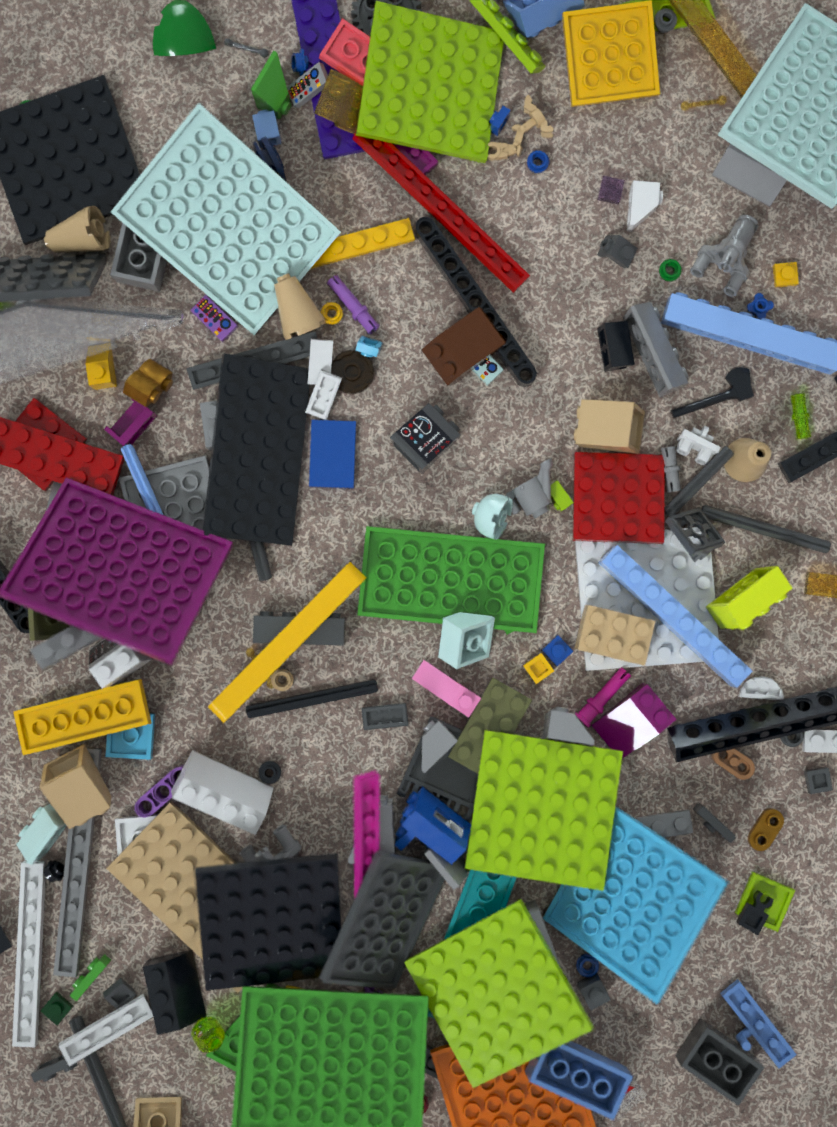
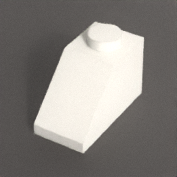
(643, 201)

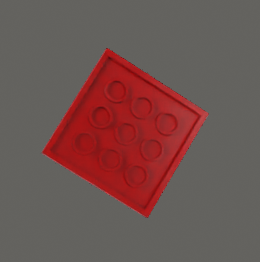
(618, 498)

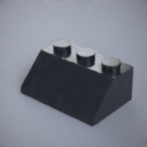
(174, 991)

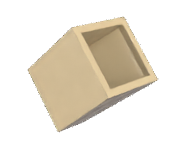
(609, 426)
(75, 787)

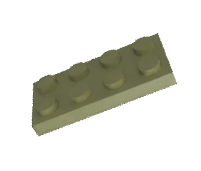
(498, 711)

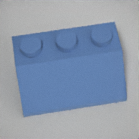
(536, 15)

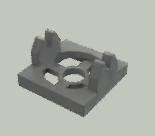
(698, 519)

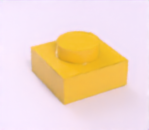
(785, 274)
(538, 668)

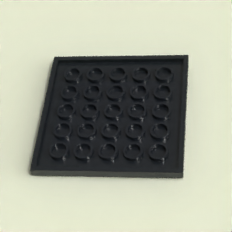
(64, 157)
(267, 919)

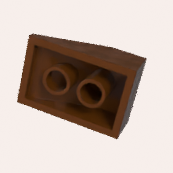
(463, 346)

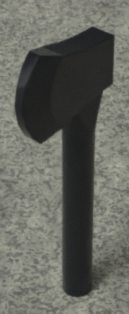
(741, 389)

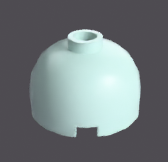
(491, 515)

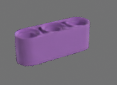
(154, 795)

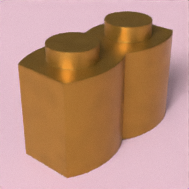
(148, 383)

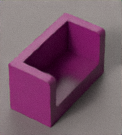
(131, 424)

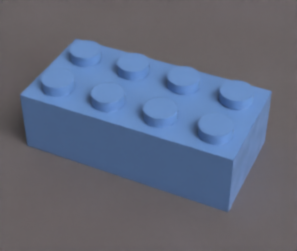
(581, 1077)

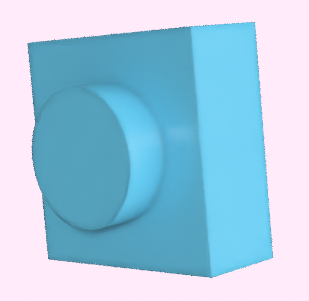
(368, 346)

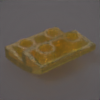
(340, 101)

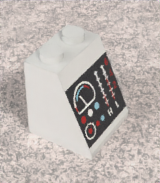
(113, 662)

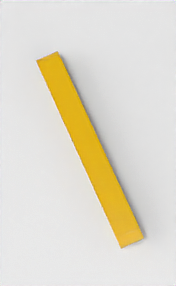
(287, 642)

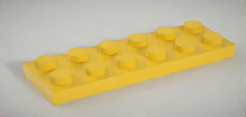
(82, 717)

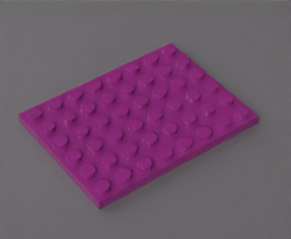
(117, 570)

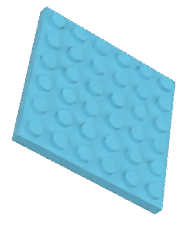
(648, 909)

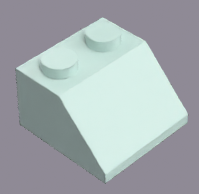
(465, 638)
(41, 834)

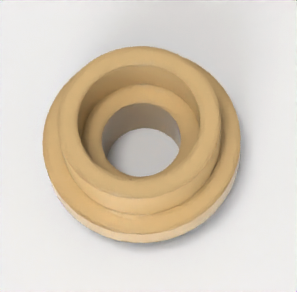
(282, 687)

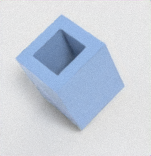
(266, 125)

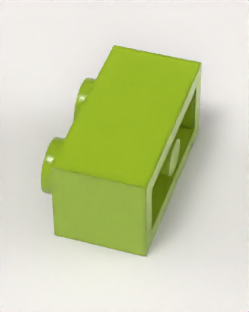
(560, 497)

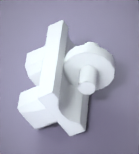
(699, 441)

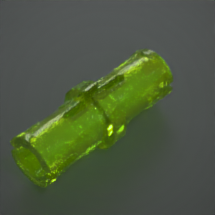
(800, 416)

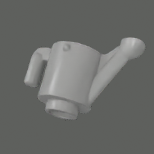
(534, 494)

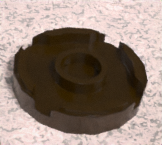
(356, 377)

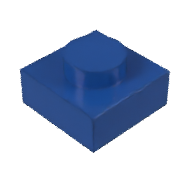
(498, 120)
(557, 650)

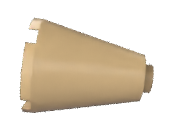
(79, 233)
(296, 308)
(749, 459)

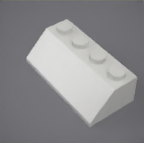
(222, 792)

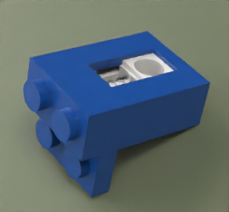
(433, 825)

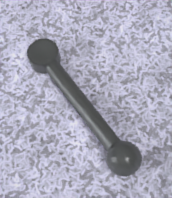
(263, 52)

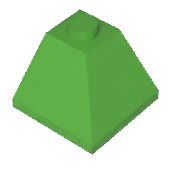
(270, 88)

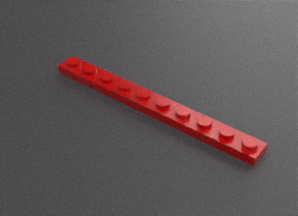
(445, 211)

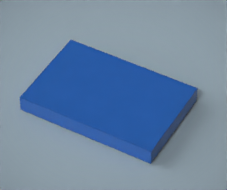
(332, 454)

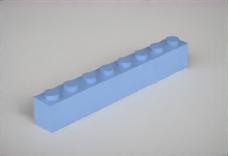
(751, 333)
(675, 616)

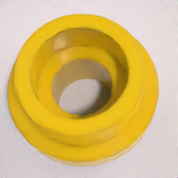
(332, 306)

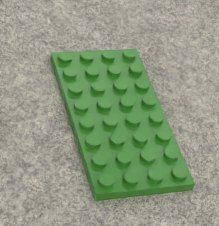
(444, 574)

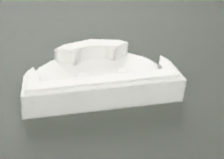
(761, 688)

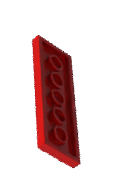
(57, 457)

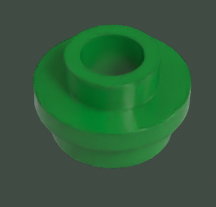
(674, 265)

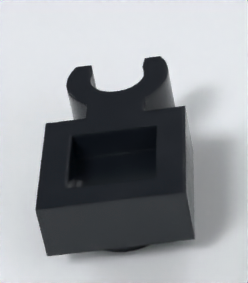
(753, 916)

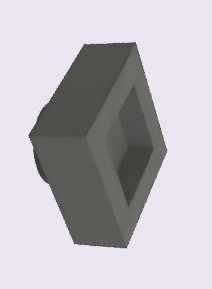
(818, 780)
(119, 993)

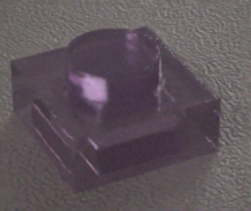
(610, 190)

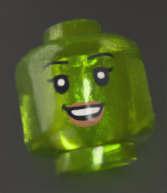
(208, 1034)

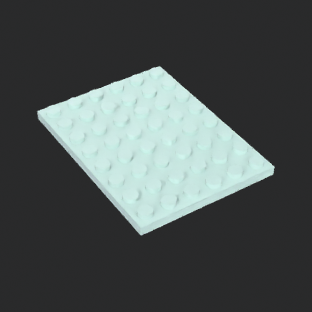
(792, 108)
(224, 218)

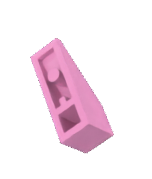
(446, 688)

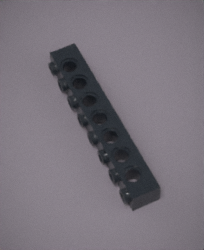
(753, 725)

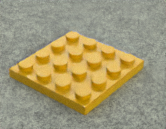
(611, 53)

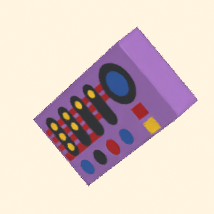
(214, 318)

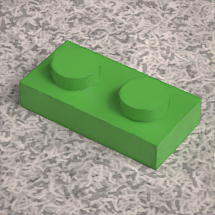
(83, 983)

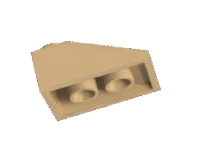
(158, 1112)

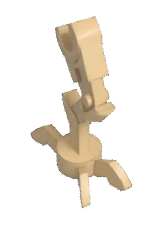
(537, 119)

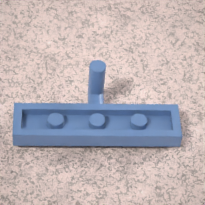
(757, 1025)

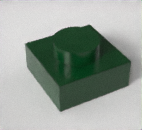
(56, 1008)

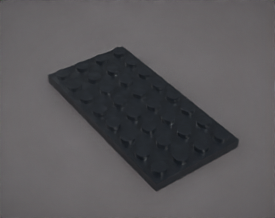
(256, 450)

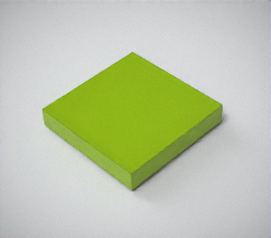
(778, 892)

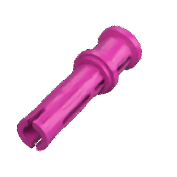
(595, 705)

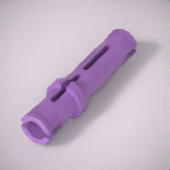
(354, 306)

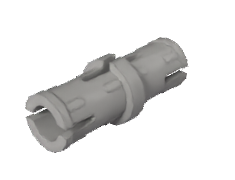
(671, 469)

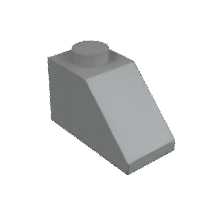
(435, 743)

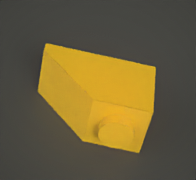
(101, 370)

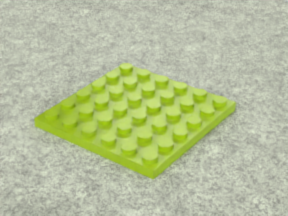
(430, 82)
(544, 810)
(498, 994)

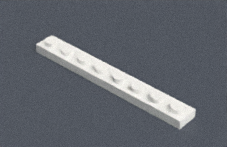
(29, 955)

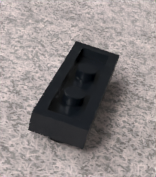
(809, 458)

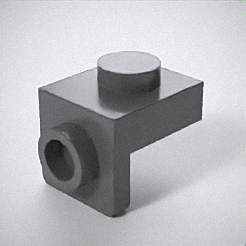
(618, 250)

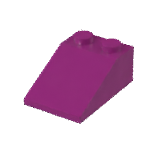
(634, 720)

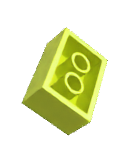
(749, 598)

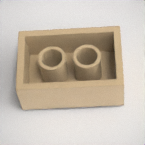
(614, 634)

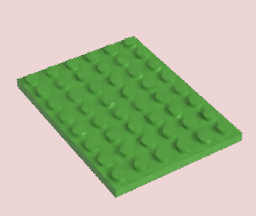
(329, 1059)

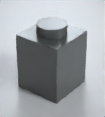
(593, 991)

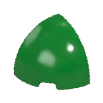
(182, 31)

